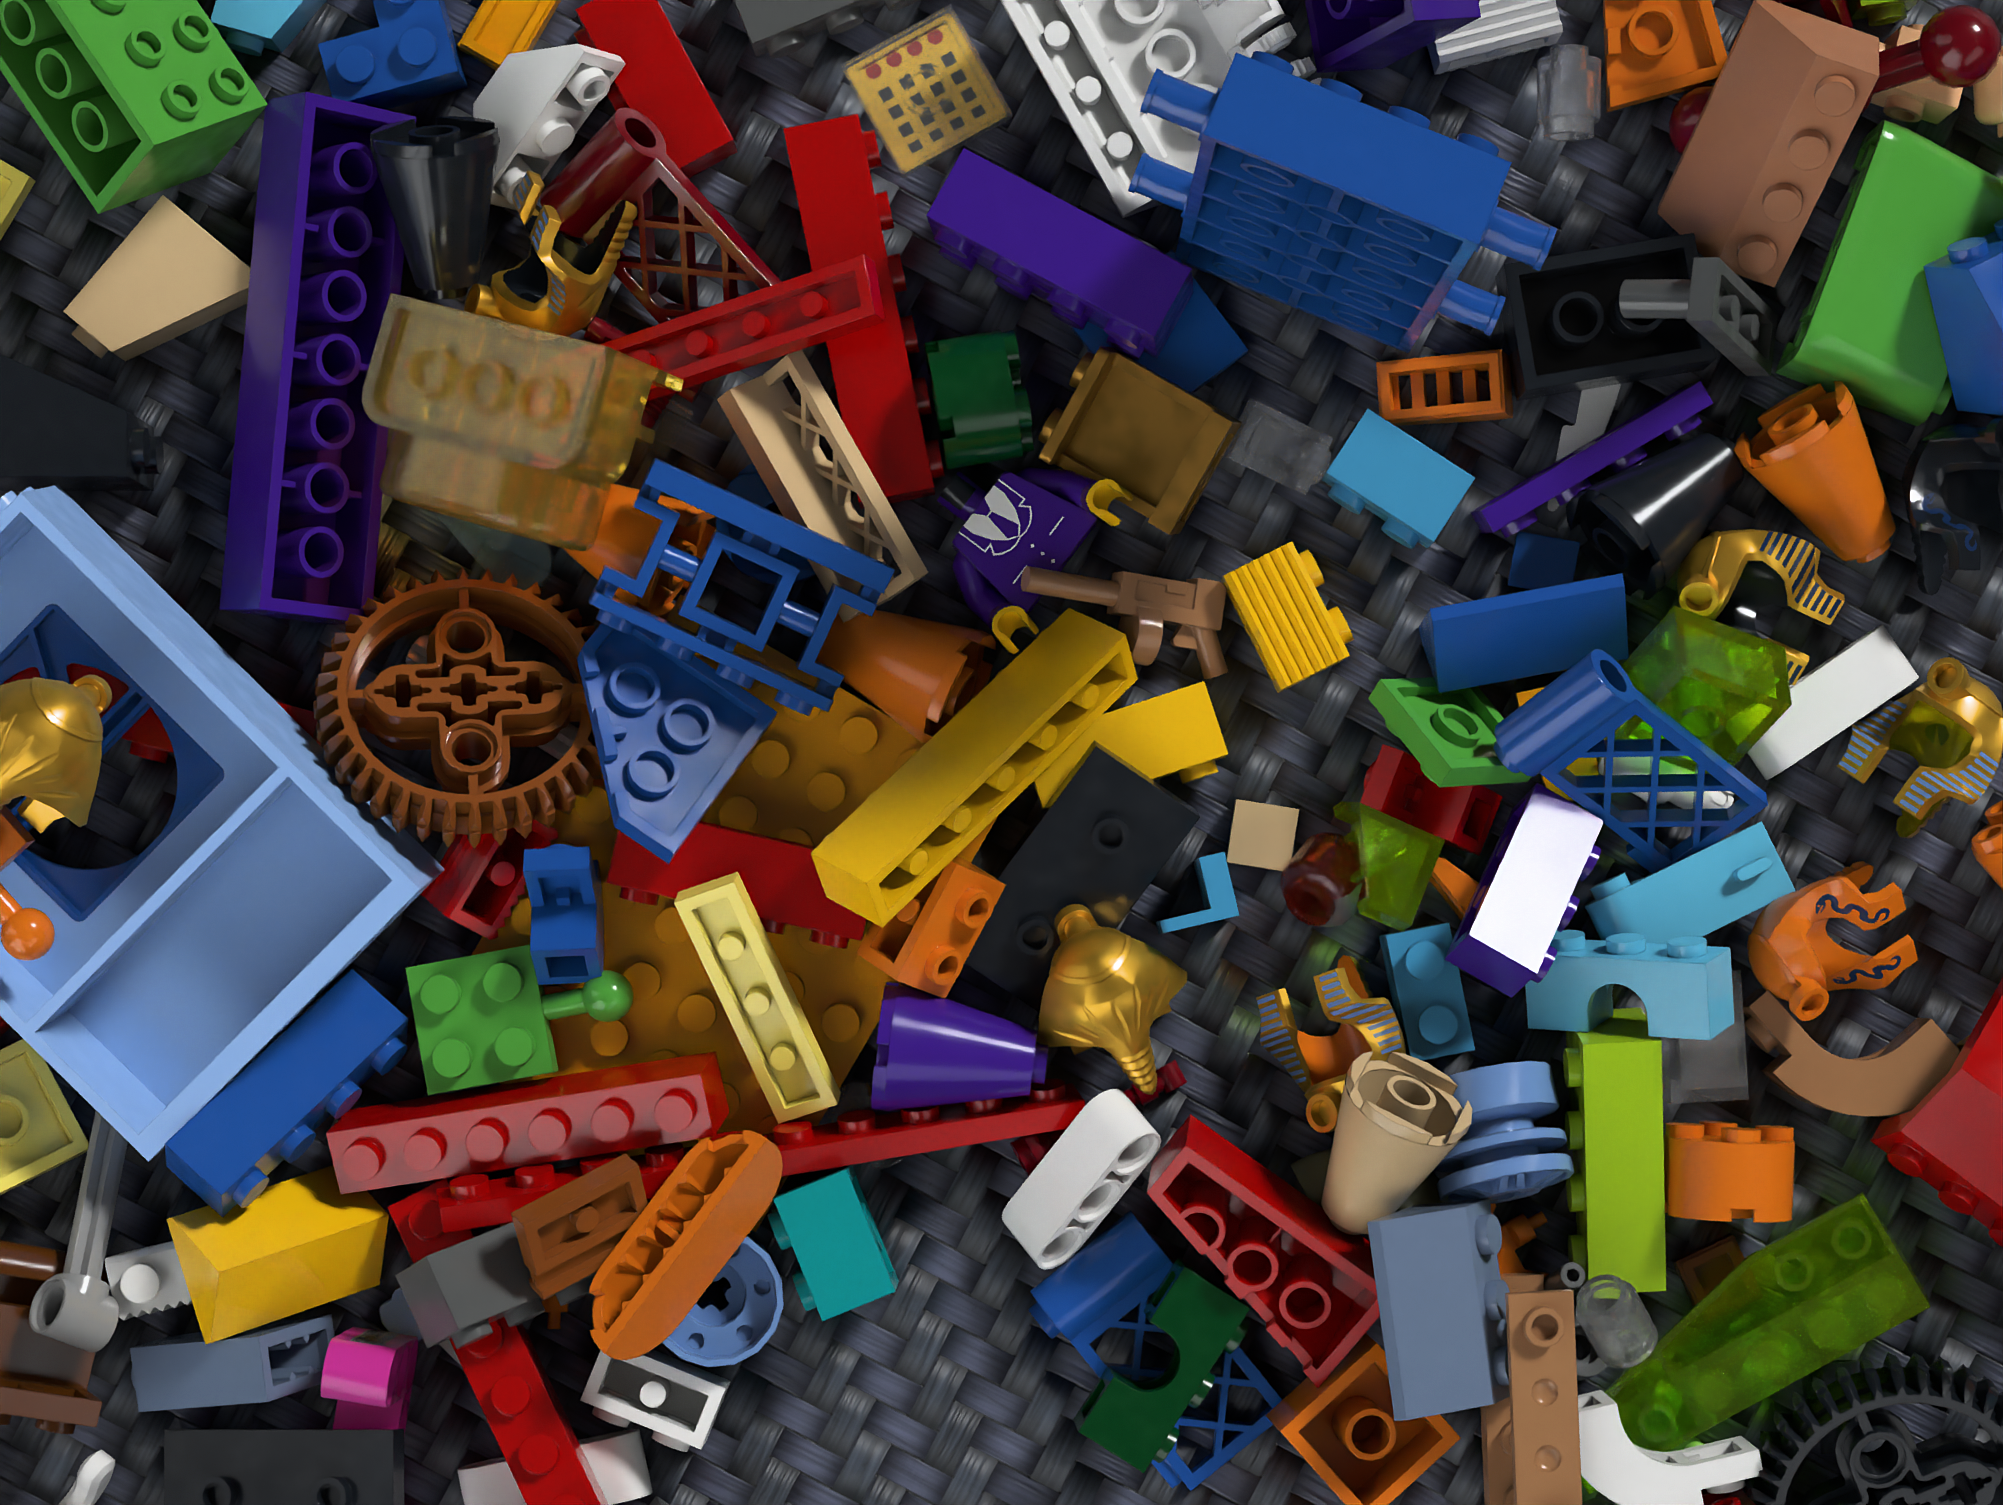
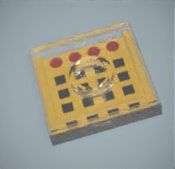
(926, 91)

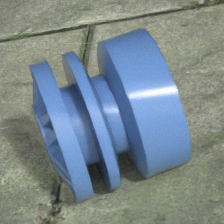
(1502, 1149)
(743, 1322)

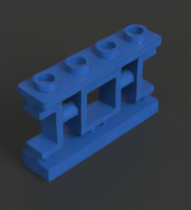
(760, 543)

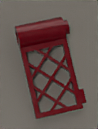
(625, 164)

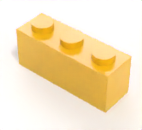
(1154, 736)

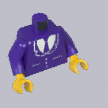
(1021, 522)

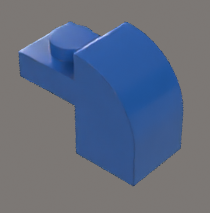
(565, 914)

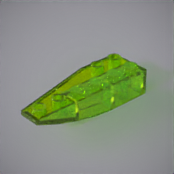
(1770, 1326)

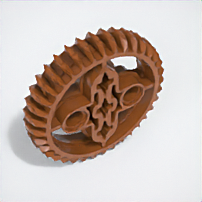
(458, 707)

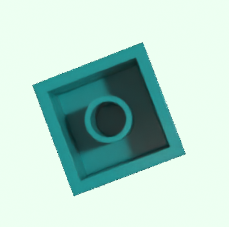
(833, 1242)

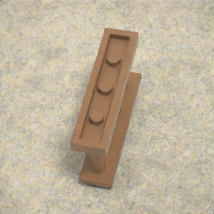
(1534, 1433)

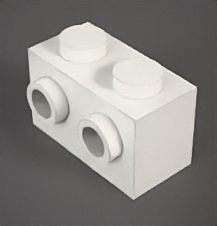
(658, 1394)

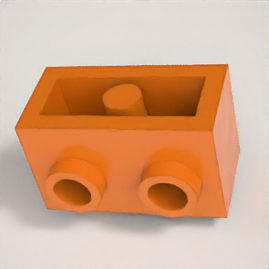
(935, 930)

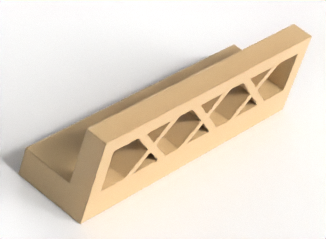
(806, 485)

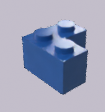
(400, 60)

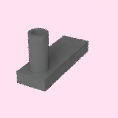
(1716, 306)

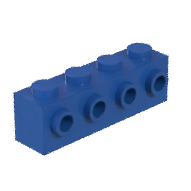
(288, 1094)

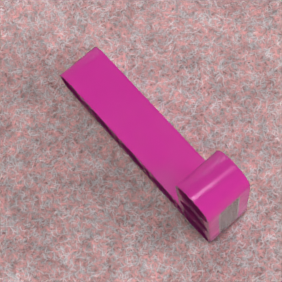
(370, 1378)

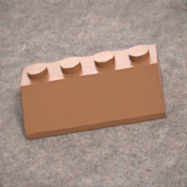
(1770, 137)

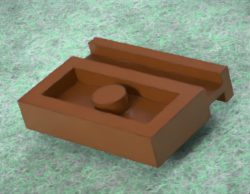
(578, 1224)

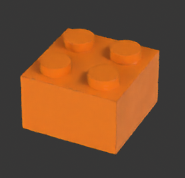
(1351, 1431)

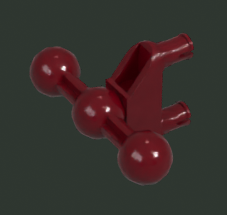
(1953, 49)

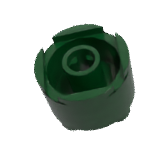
(979, 398)

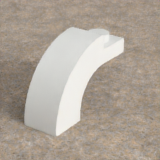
(1650, 1477)

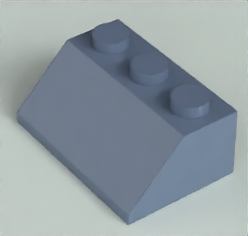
(1441, 1307)

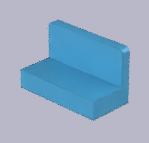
(1216, 895)

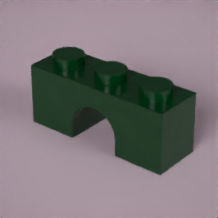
(1140, 1415)

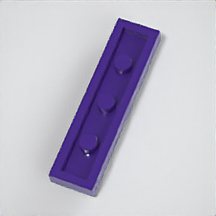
(1617, 448)

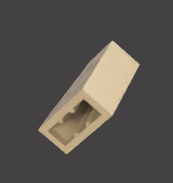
(158, 286)

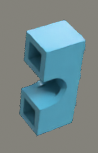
(1680, 983)

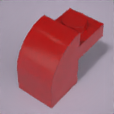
(1455, 814)

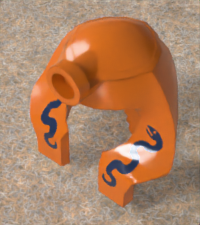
(1800, 960)

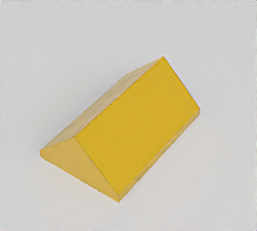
(279, 1253)

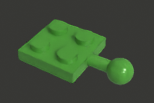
(490, 1020)

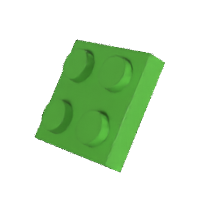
(1445, 730)

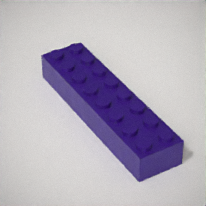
(317, 295)

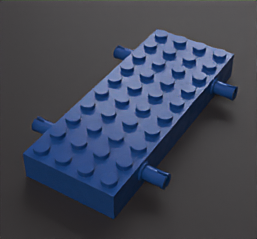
(1335, 201)

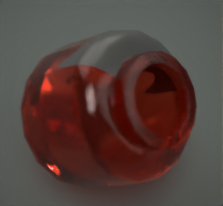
(1319, 881)

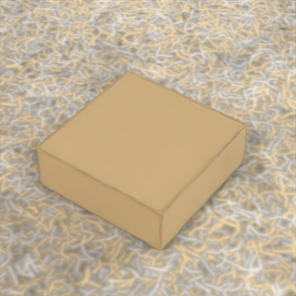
(1261, 835)

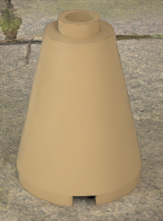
(1388, 1137)

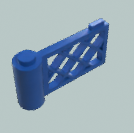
(1570, 723)
(1101, 1288)

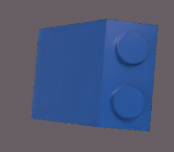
(1969, 319)

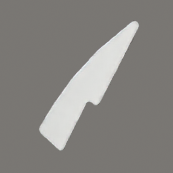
(1591, 421)

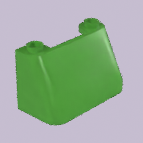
(1872, 301)

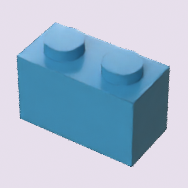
(1396, 481)
(1427, 992)

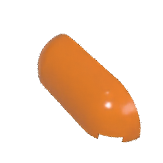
(682, 1241)

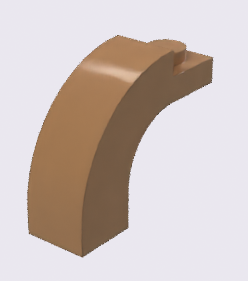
(1871, 1085)

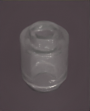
(1568, 93)
(1615, 1321)

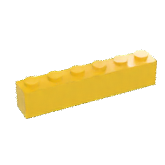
(974, 767)

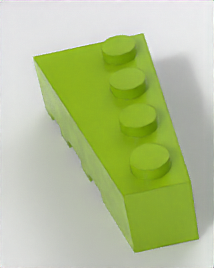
(1617, 1150)

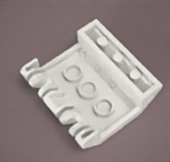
(1105, 55)

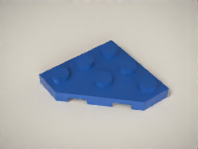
(664, 734)

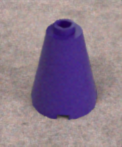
(949, 1053)

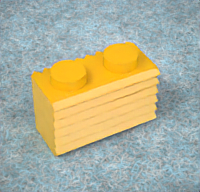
(1287, 616)

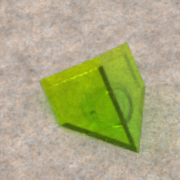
(1393, 861)

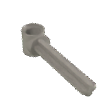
(77, 1302)

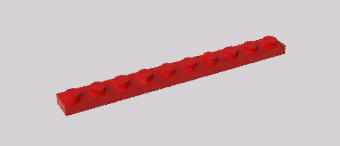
(853, 1139)

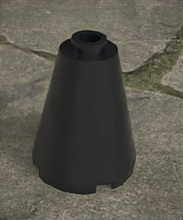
(439, 196)
(1656, 511)

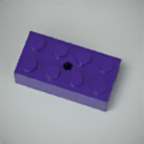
(1059, 255)

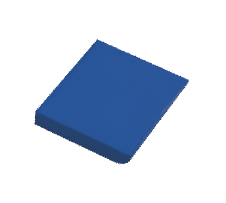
(1542, 561)

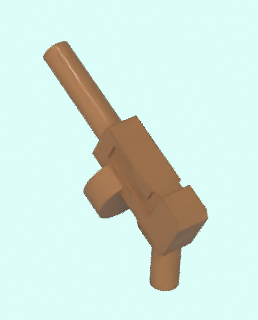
(1144, 606)

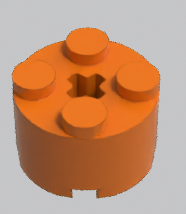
(1729, 1171)

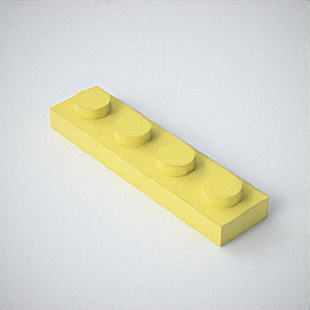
(757, 997)

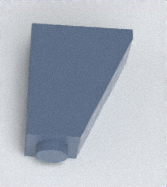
(233, 1370)

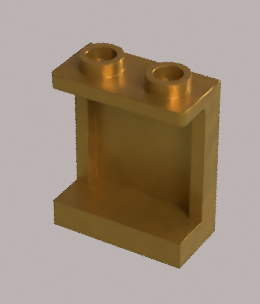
(1140, 434)

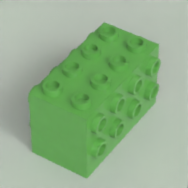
(127, 90)

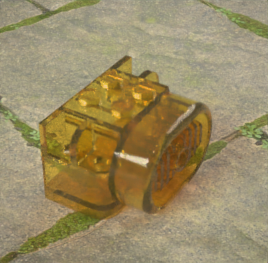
(504, 420)

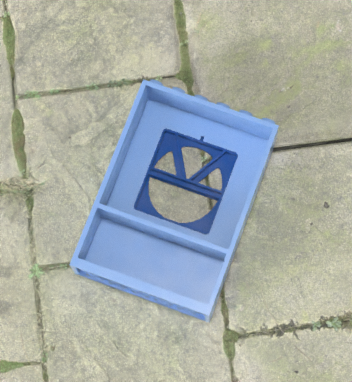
(248, 896)

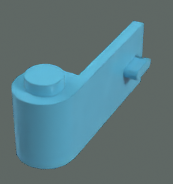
(1694, 892)

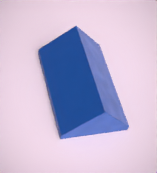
(1525, 632)

